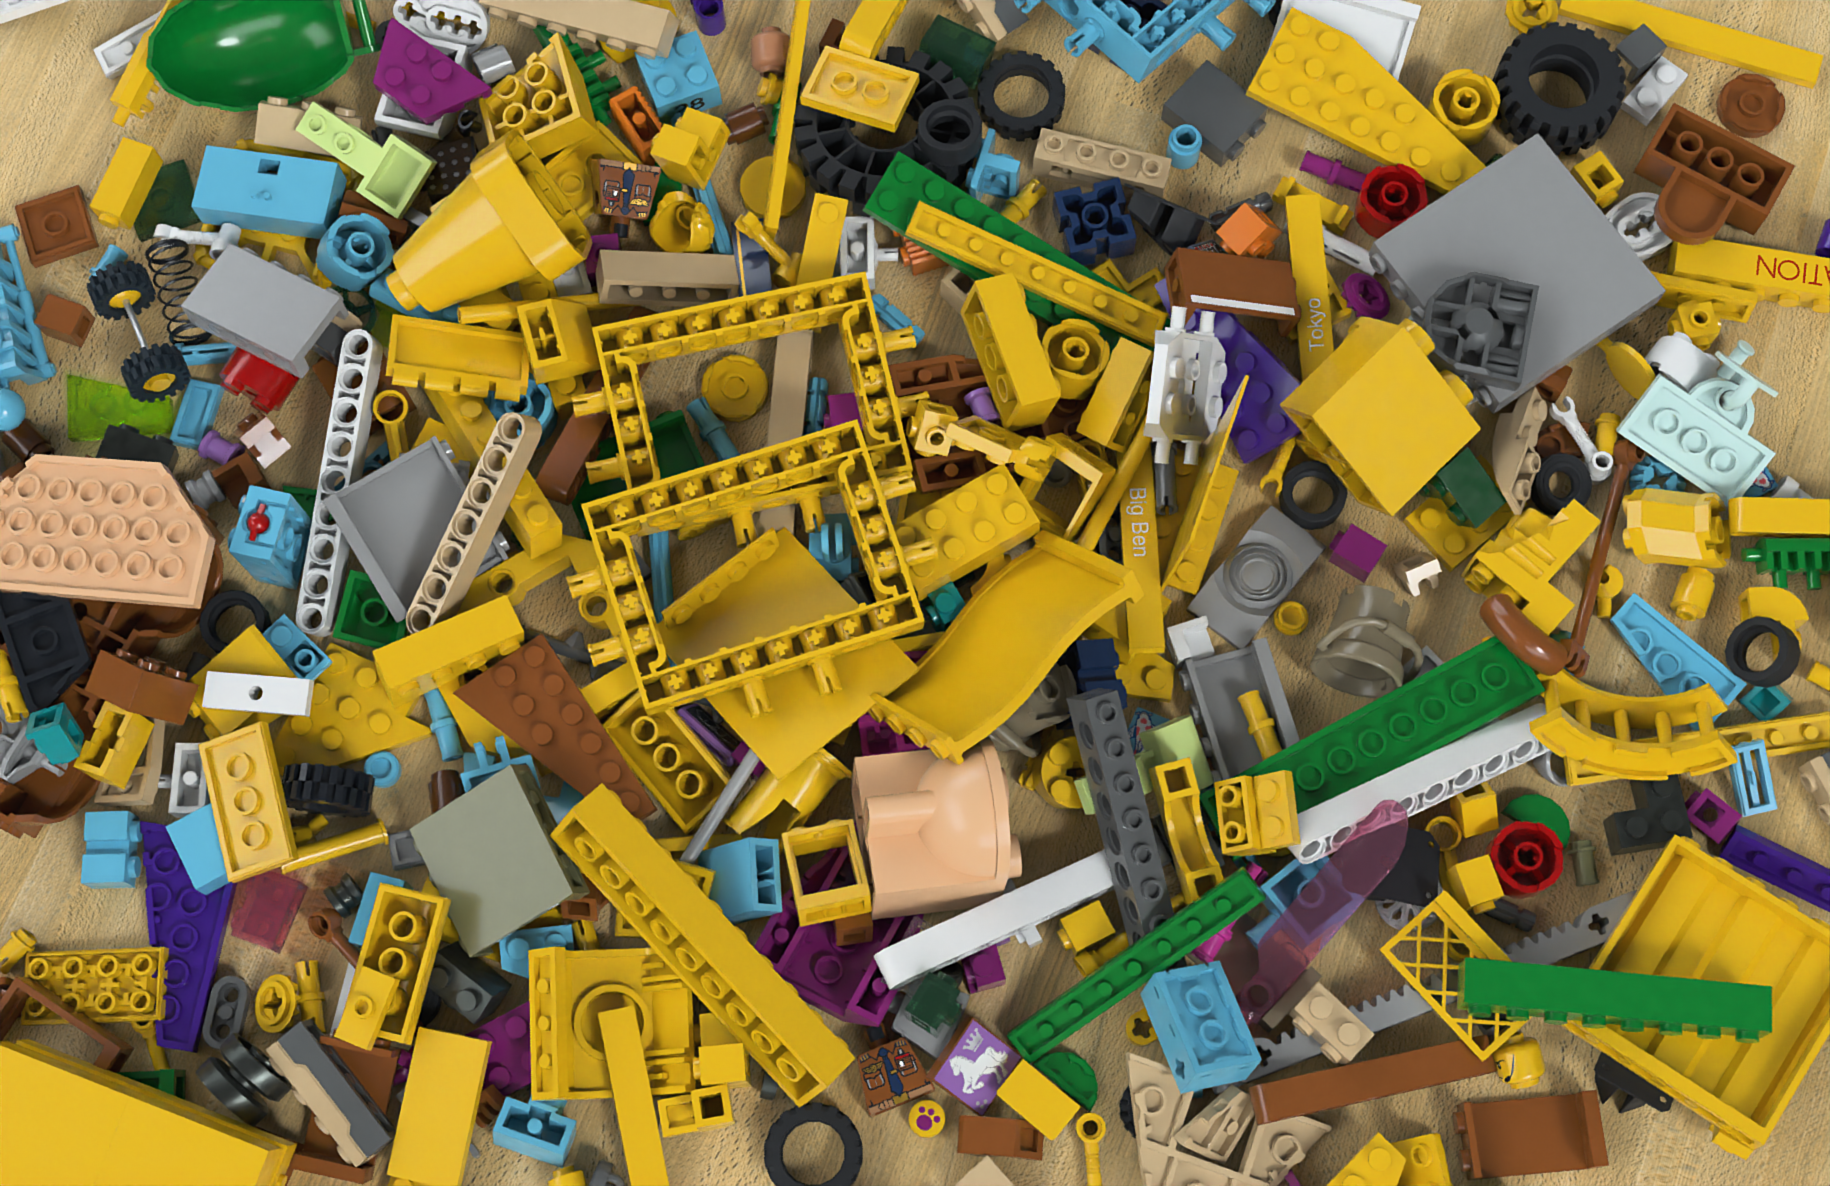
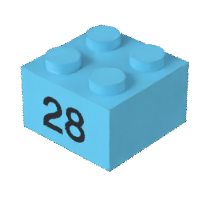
(681, 79)

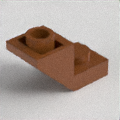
(999, 1138)

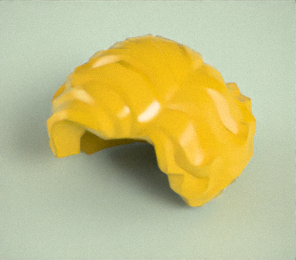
(682, 224)

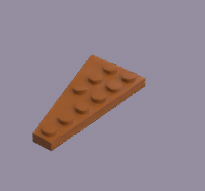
(549, 717)

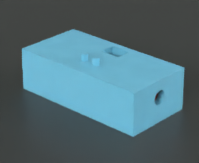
(268, 192)

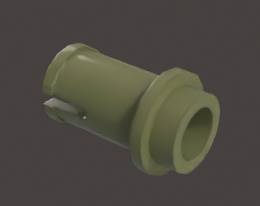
(1584, 862)

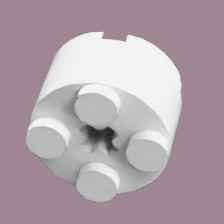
(1681, 361)

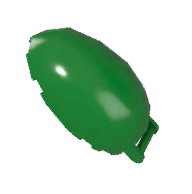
(254, 49)

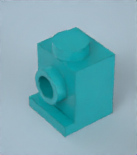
(944, 606)
(55, 733)

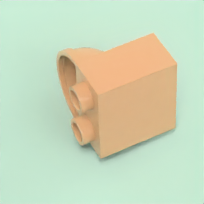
(934, 830)

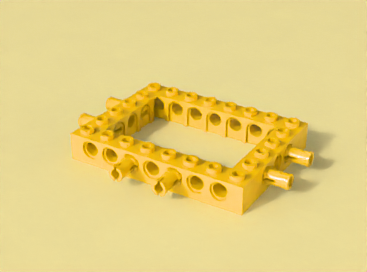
(738, 321)
(728, 482)

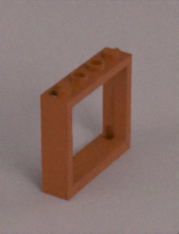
(14, 999)

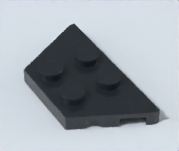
(43, 645)

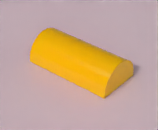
(669, 761)
(404, 945)

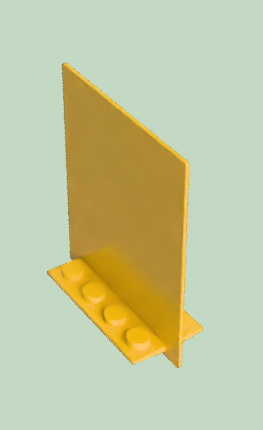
(1202, 499)
(763, 594)

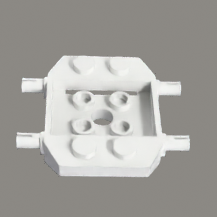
(1172, 385)

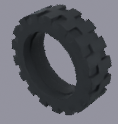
(1023, 65)
(813, 1113)

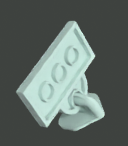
(1705, 429)

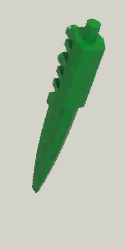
(596, 90)
(1791, 556)

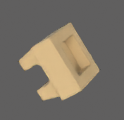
(1418, 568)

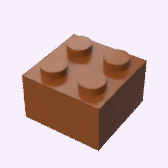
(142, 685)

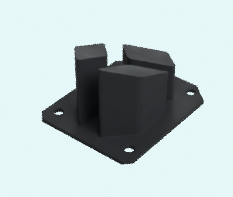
(1165, 221)
(1413, 873)
(1613, 1075)

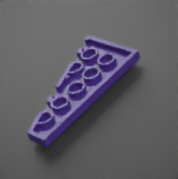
(192, 930)

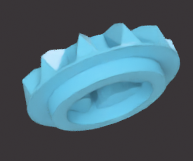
(1643, 474)

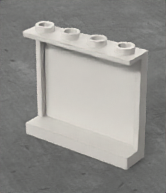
(1377, 25)

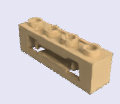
(1098, 161)

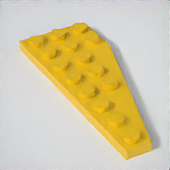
(1350, 97)

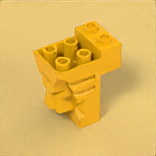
(1527, 559)

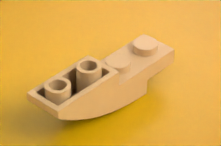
(1513, 451)

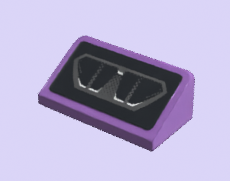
(714, 736)

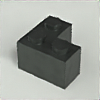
(1657, 817)

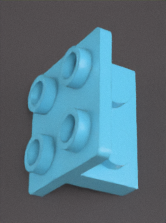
(993, 173)

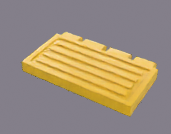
(458, 356)

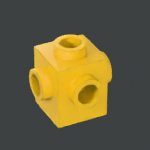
(1697, 322)
(928, 428)

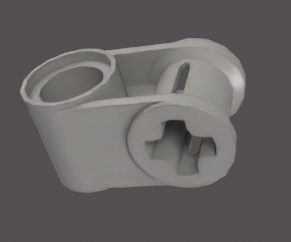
(493, 63)

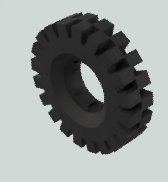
(853, 170)

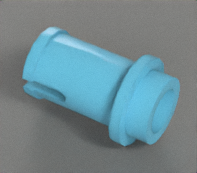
(111, 256)

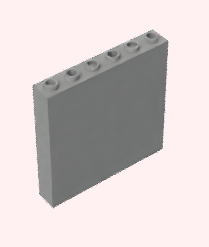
(1534, 227)

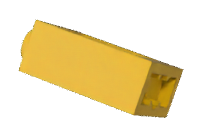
(1085, 464)
(836, 902)

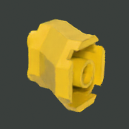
(1677, 528)

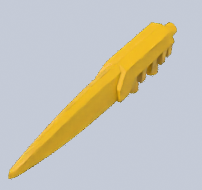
(137, 80)

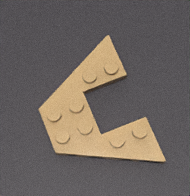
(1160, 1114)

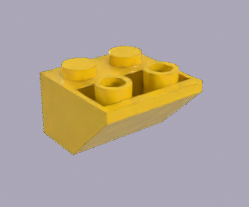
(558, 339)

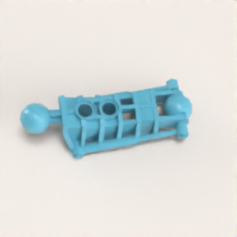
(17, 336)

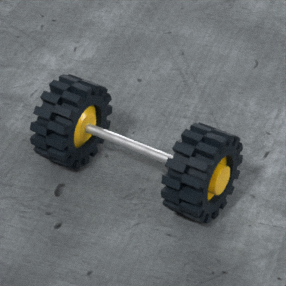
(155, 370)

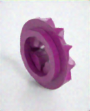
(1371, 291)

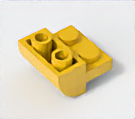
(1257, 813)

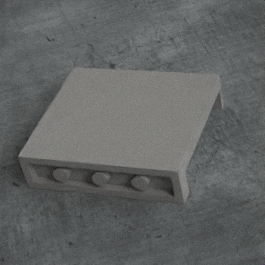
(400, 518)

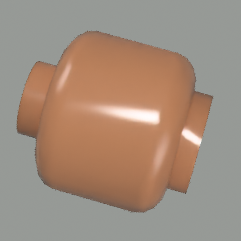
(770, 51)

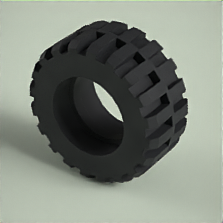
(1575, 55)

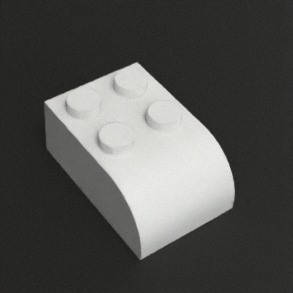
(395, 117)

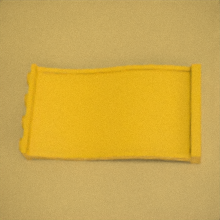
(1004, 645)

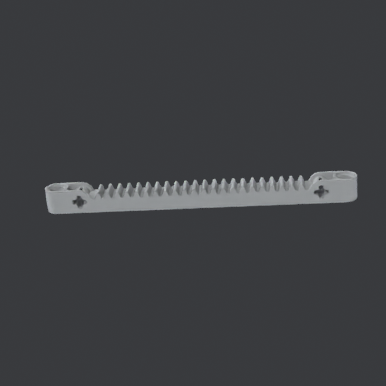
(1407, 1003)

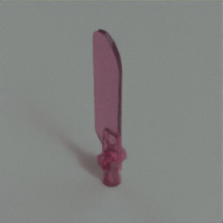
(1326, 905)

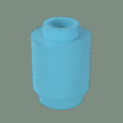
(1184, 146)

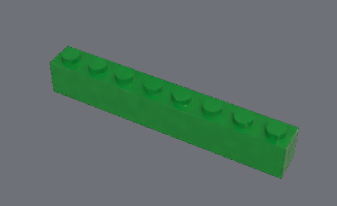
(1614, 998)

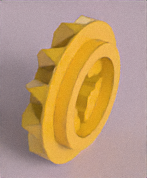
(1516, 8)
(268, 995)

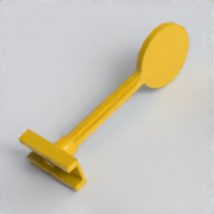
(1628, 367)

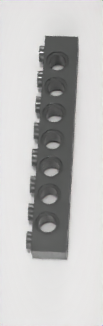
(1121, 812)

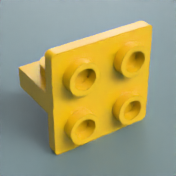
(1425, 1161)

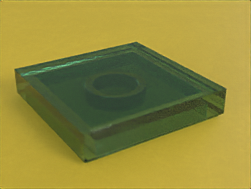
(168, 201)

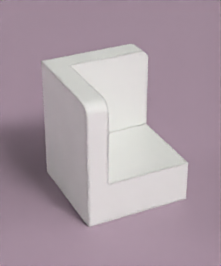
(1189, 641)

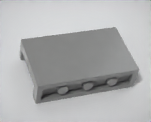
(263, 308)
(1214, 691)

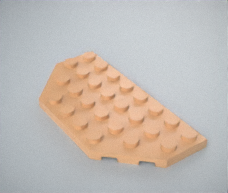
(102, 533)

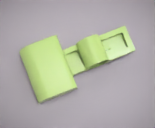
(390, 171)
(1162, 745)

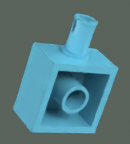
(1282, 891)

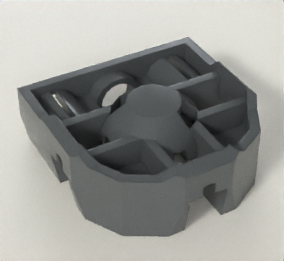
(1508, 303)

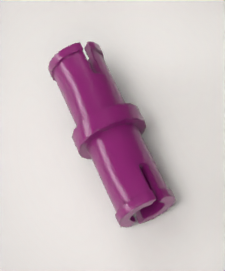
(1332, 171)

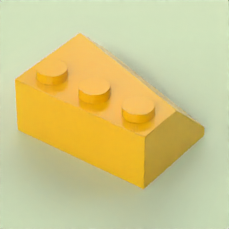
(542, 102)

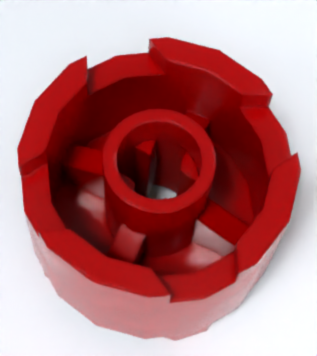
(1389, 198)
(257, 380)
(1540, 847)

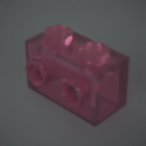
(268, 910)

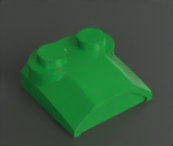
(364, 615)

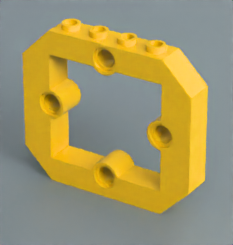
(603, 695)

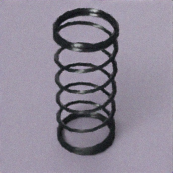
(200, 338)

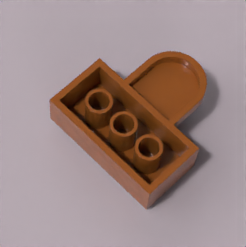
(1709, 178)

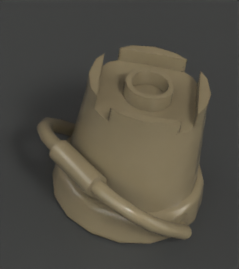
(1366, 644)
(1042, 709)

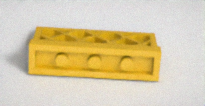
(1476, 942)

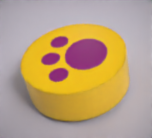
(926, 1119)

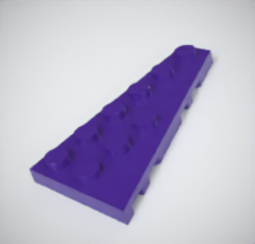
(1260, 419)

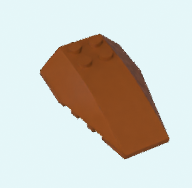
(947, 383)

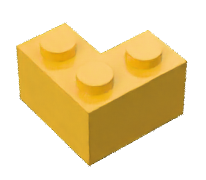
(690, 147)
(720, 1056)

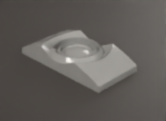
(1256, 578)

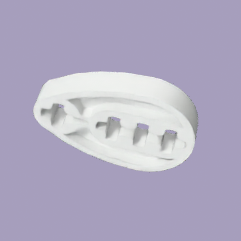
(426, 25)
(1628, 215)

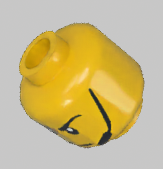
(1519, 1061)

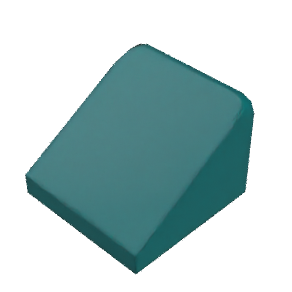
(1766, 702)

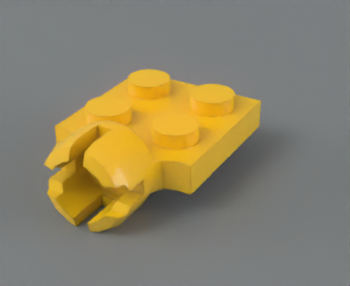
(1003, 446)

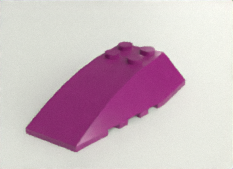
(830, 976)

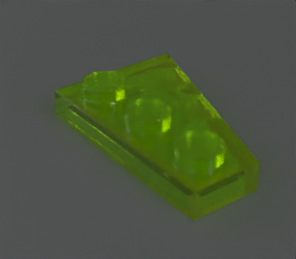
(97, 404)

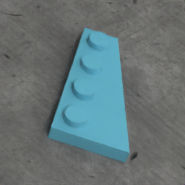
(1671, 655)

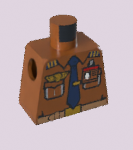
(623, 192)
(890, 1072)

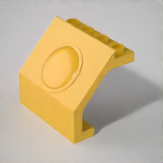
(565, 1033)

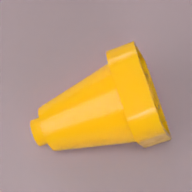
(491, 232)

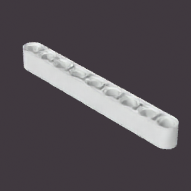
(333, 467)
(1422, 782)
(999, 919)

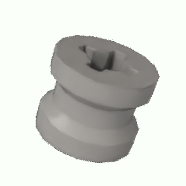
(205, 490)

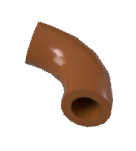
(1522, 636)

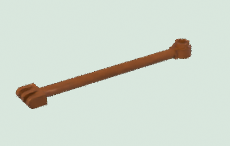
(1626, 456)
(327, 925)

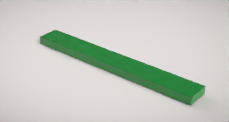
(1136, 965)

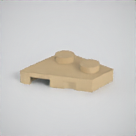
(1218, 1125)

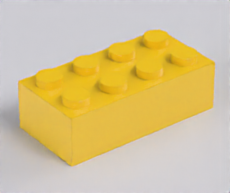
(1010, 352)
(968, 528)

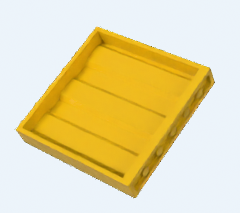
(1715, 925)

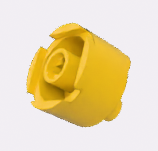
(1465, 105)
(1076, 356)
(1050, 773)

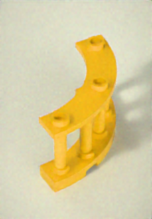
(1621, 756)

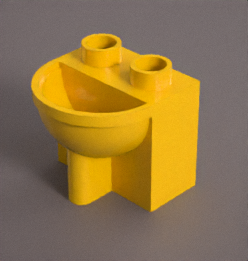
(1382, 413)

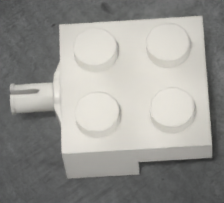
(859, 249)
(186, 782)

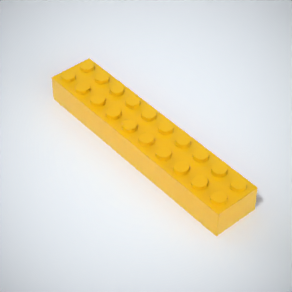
(702, 945)

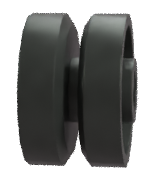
(239, 1084)

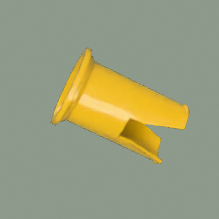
(798, 792)

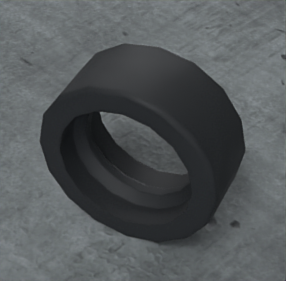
(949, 111)
(1304, 519)
(219, 605)
(1783, 665)

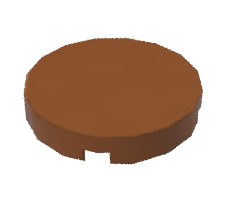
(1750, 106)

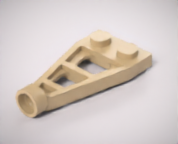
(144, 779)

